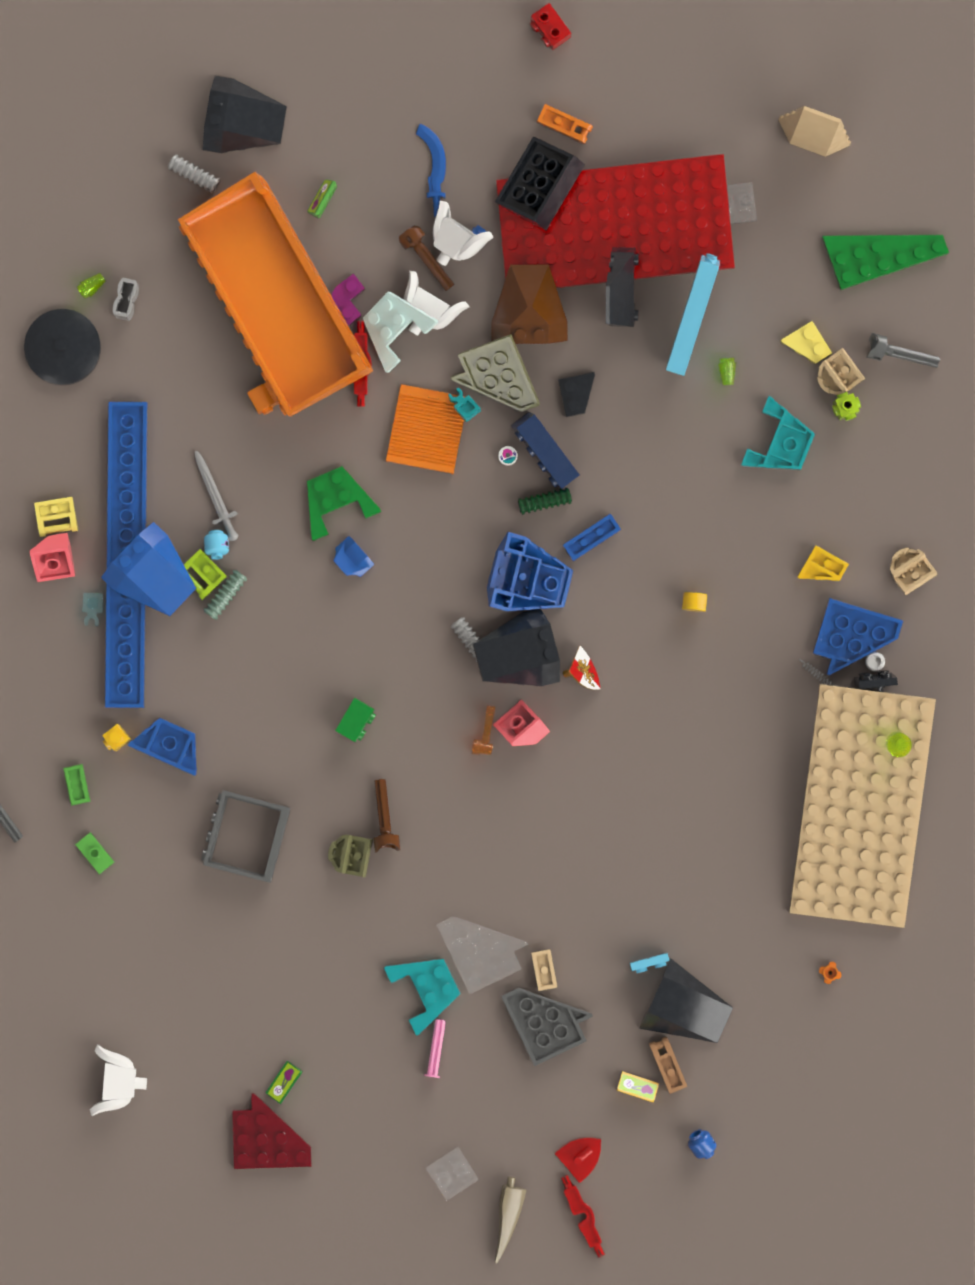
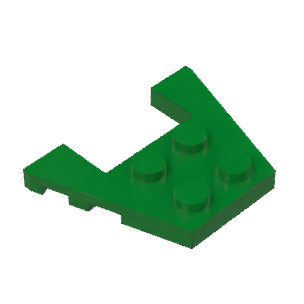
(333, 492)

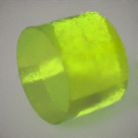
(898, 744)

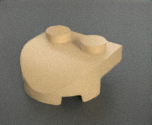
(839, 373)
(911, 569)

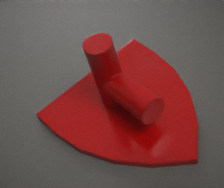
(580, 1156)

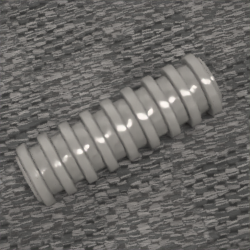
(194, 174)
(466, 634)

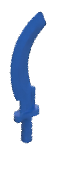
(438, 165)

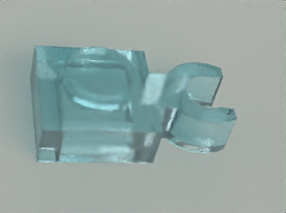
(92, 605)

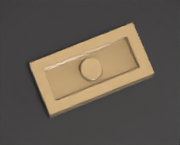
(544, 970)

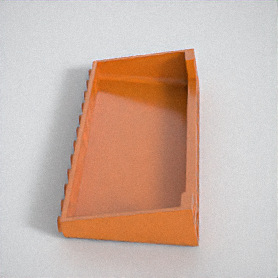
(274, 294)

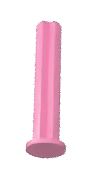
(436, 1049)

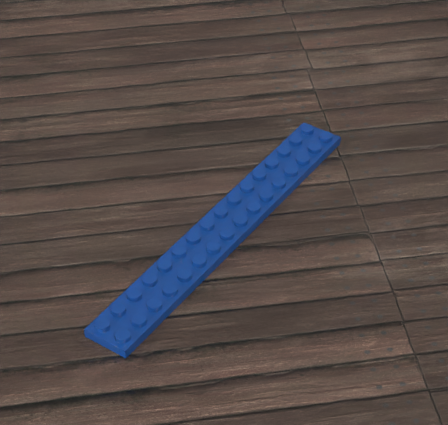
(124, 522)

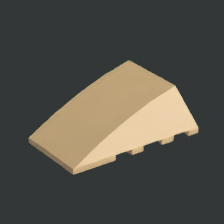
(814, 131)

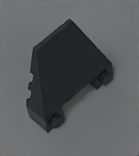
(620, 288)

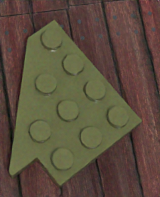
(498, 373)

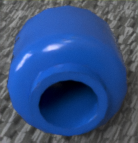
(702, 1144)

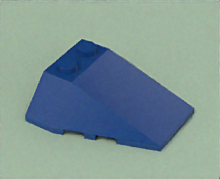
(151, 572)
(526, 577)

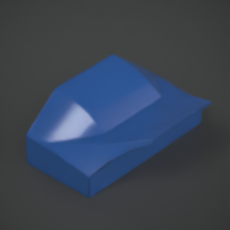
(352, 558)

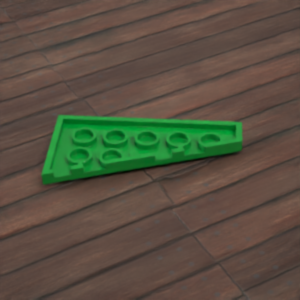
(873, 256)

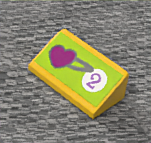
(637, 1086)

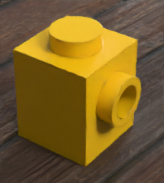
(115, 738)

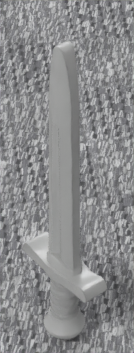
(216, 498)

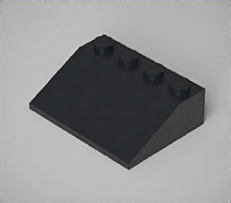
(540, 182)

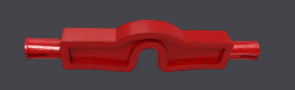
(361, 385)
(587, 1225)

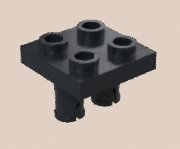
(875, 682)

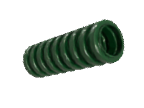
(544, 501)

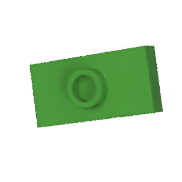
(76, 784)
(95, 853)

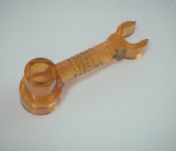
(483, 746)

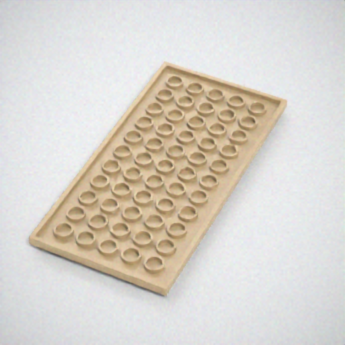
(861, 806)

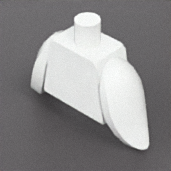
(455, 239)
(430, 305)
(119, 1081)

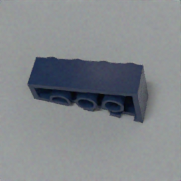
(545, 450)

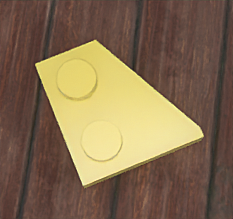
(808, 342)

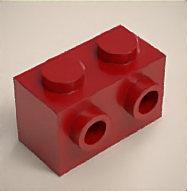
(550, 26)

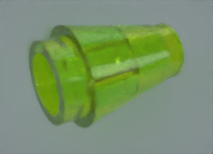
(91, 285)
(727, 370)

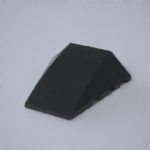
(686, 1007)

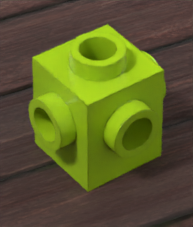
(842, 412)

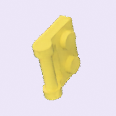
(55, 510)

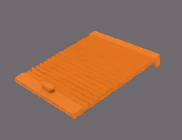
(425, 430)

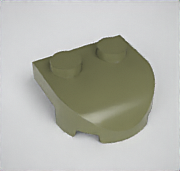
(350, 855)

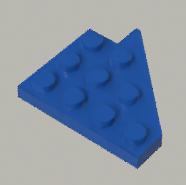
(853, 633)

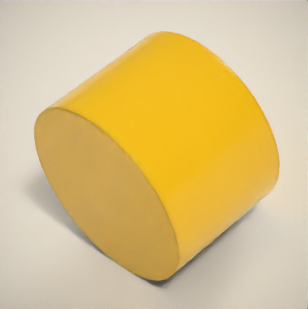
(694, 602)

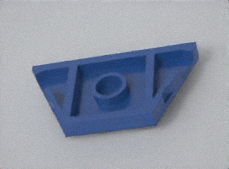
(168, 744)

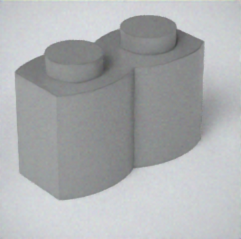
(127, 294)

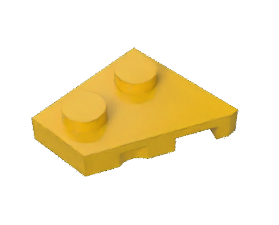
(823, 566)

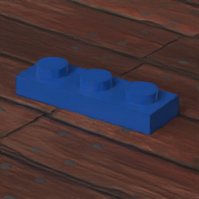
(591, 537)

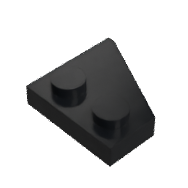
(576, 393)

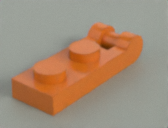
(564, 123)

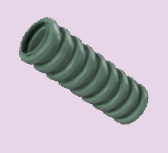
(225, 594)

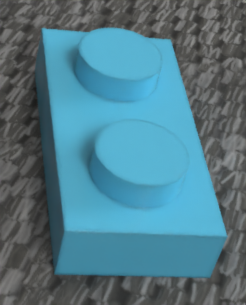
(657, 961)

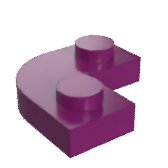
(344, 294)

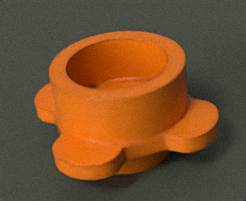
(835, 973)

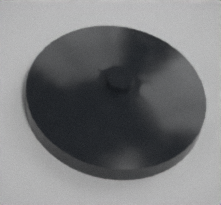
(62, 347)

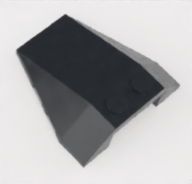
(241, 118)
(520, 652)

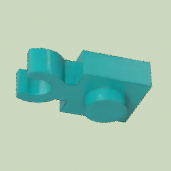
(466, 406)

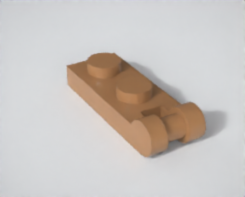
(668, 1066)

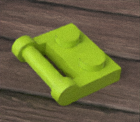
(207, 570)

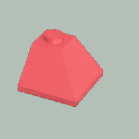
(53, 558)
(521, 726)

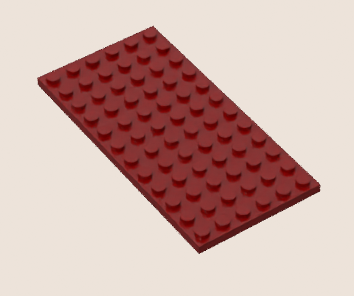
(660, 208)

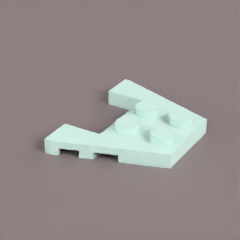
(388, 320)

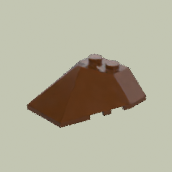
(530, 307)

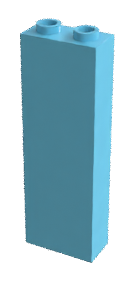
(693, 314)

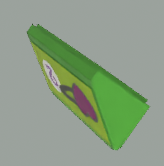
(322, 198)

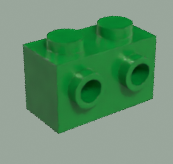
(355, 720)

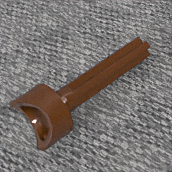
(412, 238)
(386, 839)

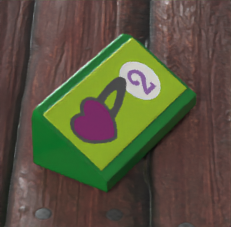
(284, 1082)

